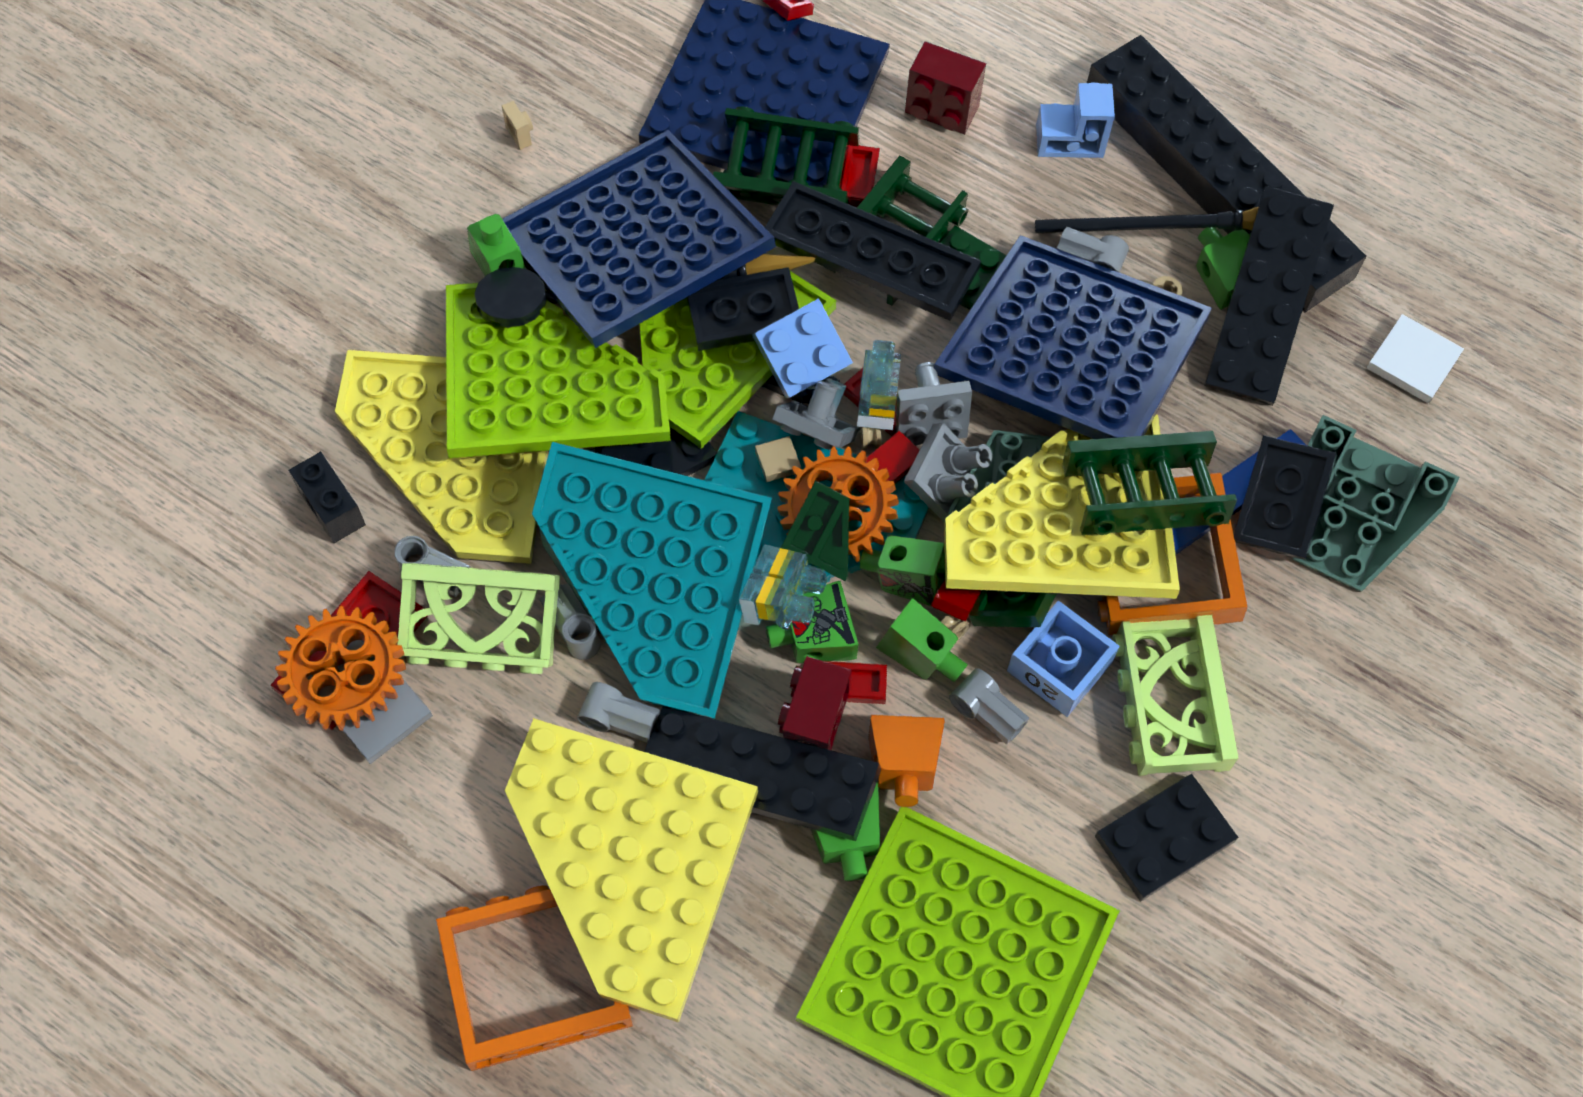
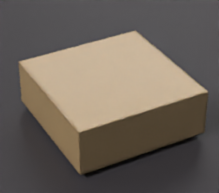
(777, 458)

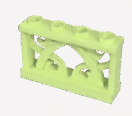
(440, 578)
(1203, 654)

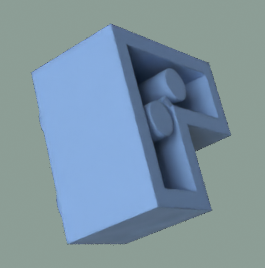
(1078, 128)

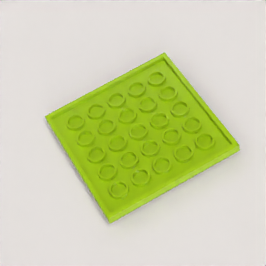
(958, 964)

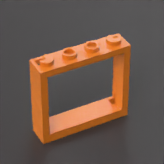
(1226, 610)
(527, 1041)

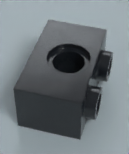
(327, 497)

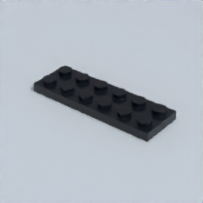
(872, 250)
(1269, 295)
(793, 778)

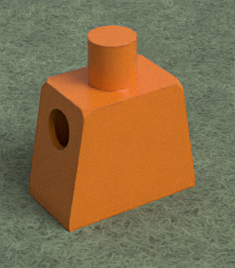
(907, 753)

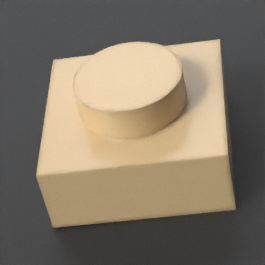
(517, 124)

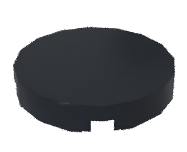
(510, 296)

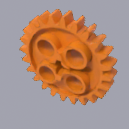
(846, 474)
(333, 637)

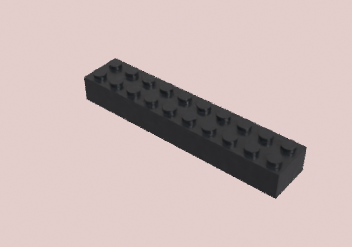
(1207, 151)

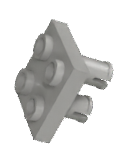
(932, 404)
(818, 417)
(944, 469)

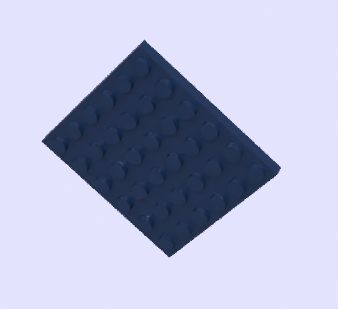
(769, 64)
(635, 237)
(1073, 342)

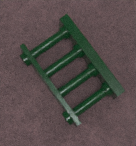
(897, 181)
(764, 186)
(1147, 453)

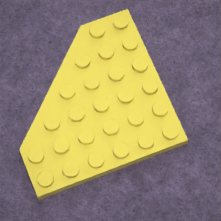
(400, 419)
(1030, 540)
(630, 857)

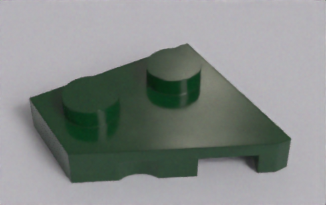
(822, 530)

